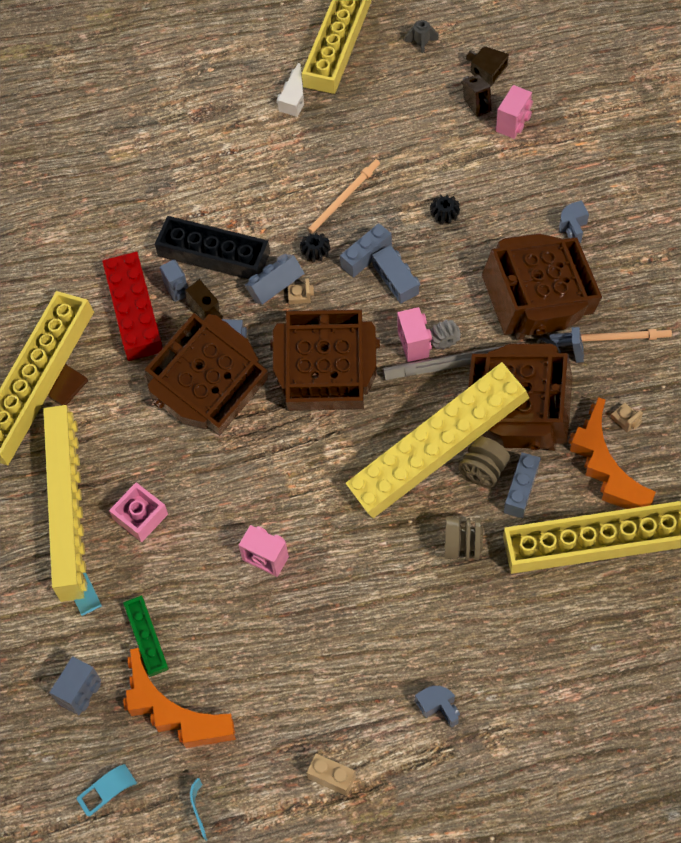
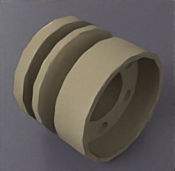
(484, 462)
(463, 538)

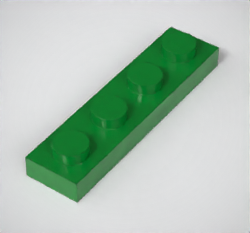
(146, 636)

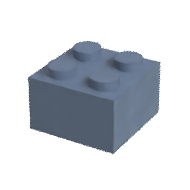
(76, 686)

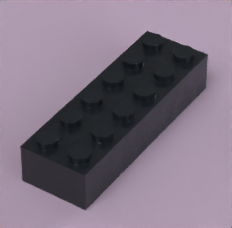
(212, 248)

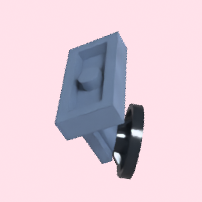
(567, 339)

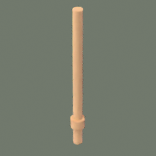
(366, 173)
(651, 334)

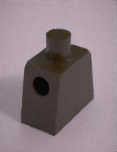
(488, 63)
(477, 94)
(202, 301)

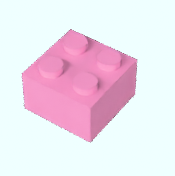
(514, 112)
(413, 334)
(138, 512)
(264, 550)

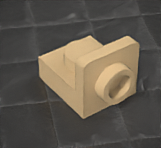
(300, 293)
(627, 417)

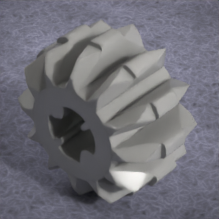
(445, 334)

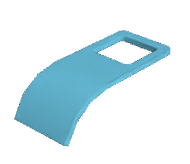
(90, 601)
(108, 787)
(193, 792)

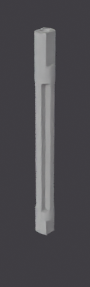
(431, 365)

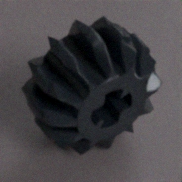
(445, 209)
(315, 246)

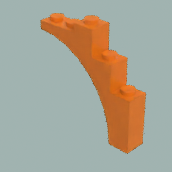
(617, 485)
(194, 727)

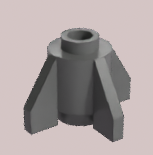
(421, 34)

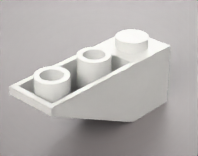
(292, 99)

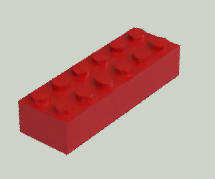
(132, 306)

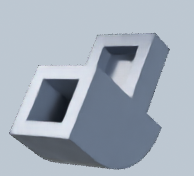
(572, 219)
(438, 699)

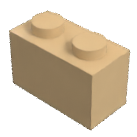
(331, 774)

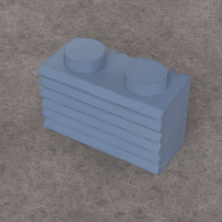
(174, 280)

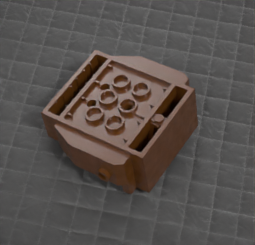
(539, 284)
(349, 355)
(540, 371)
(188, 390)

